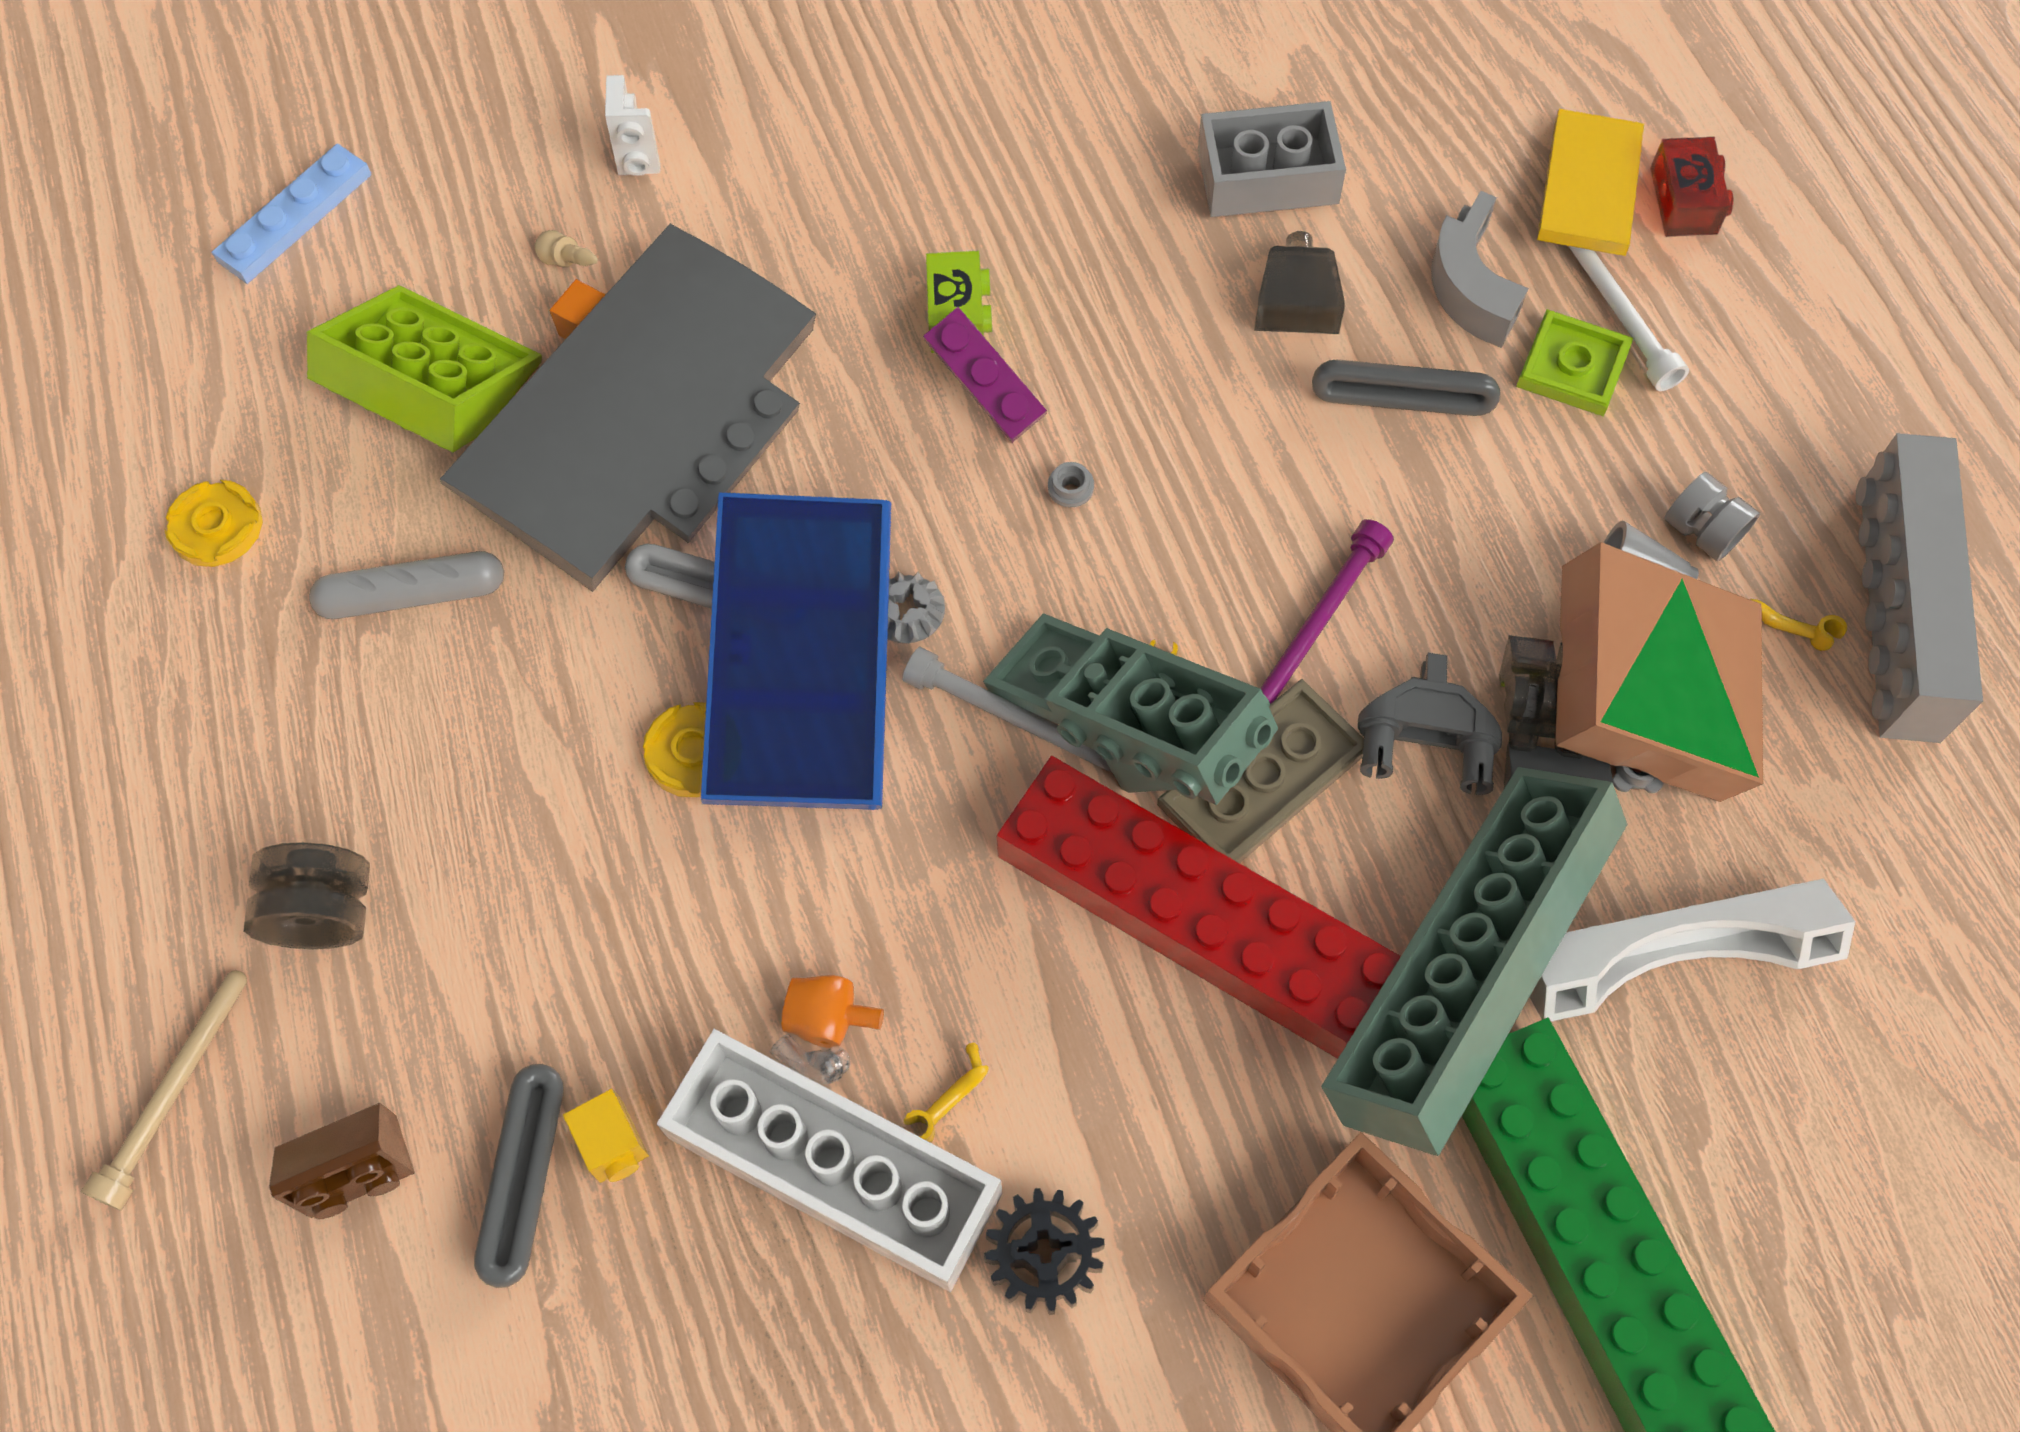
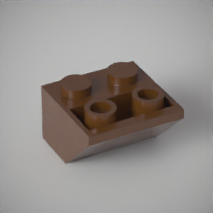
(341, 1163)

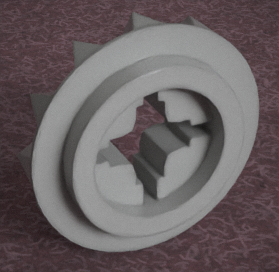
(918, 622)

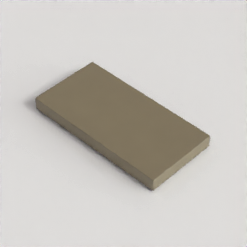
(1299, 763)

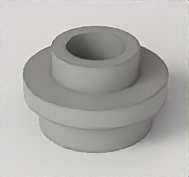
(1074, 474)

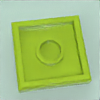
(1575, 362)

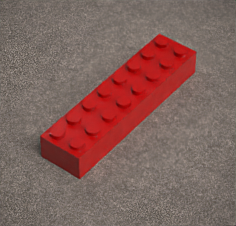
(1196, 906)

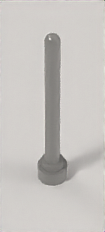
(926, 671)

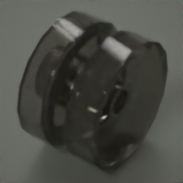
(307, 896)

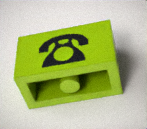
(955, 282)

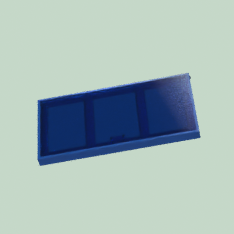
(798, 652)

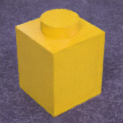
(606, 1137)

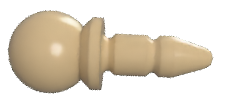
(562, 250)

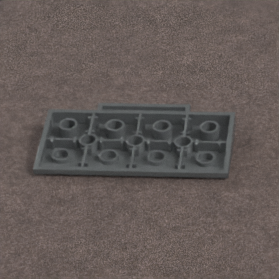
(640, 410)

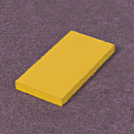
(1591, 182)

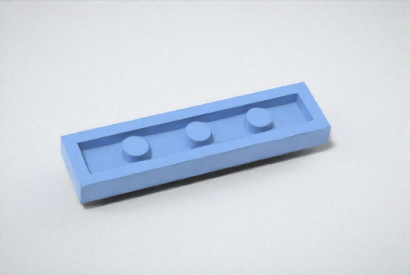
(291, 213)

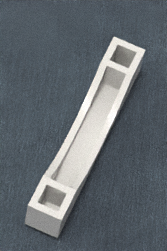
(1781, 926)

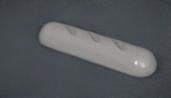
(671, 573)
(406, 585)

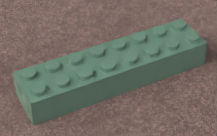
(1475, 959)

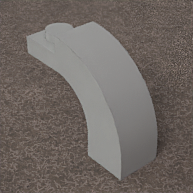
(1463, 284)

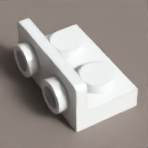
(630, 130)

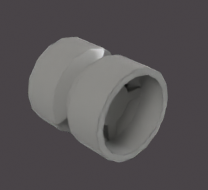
(1715, 533)

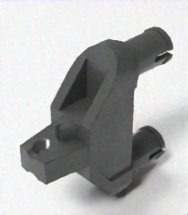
(1431, 714)

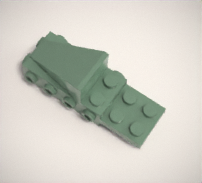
(1139, 707)

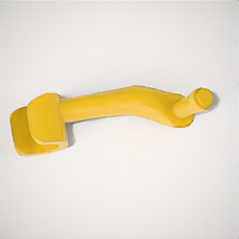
(1817, 633)
(951, 1096)

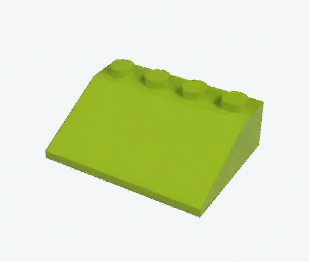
(419, 365)

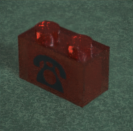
(1691, 186)

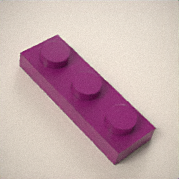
(985, 374)

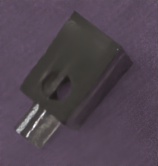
(1300, 289)

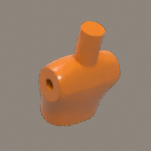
(823, 1009)

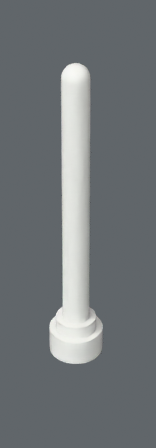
(1663, 366)

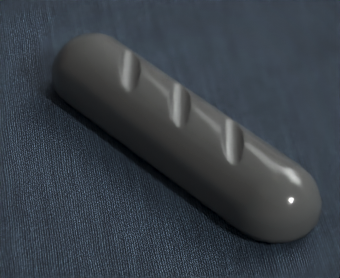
(1406, 387)
(519, 1176)

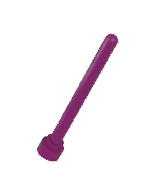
(1369, 543)

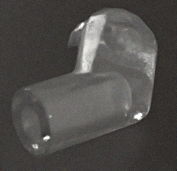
(820, 1066)

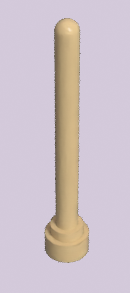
(113, 1181)

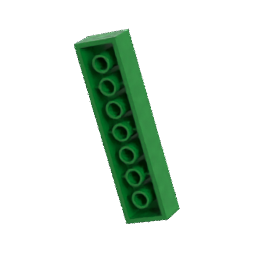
(1604, 1245)

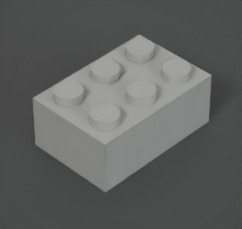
(1271, 158)

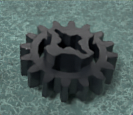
(1070, 1245)

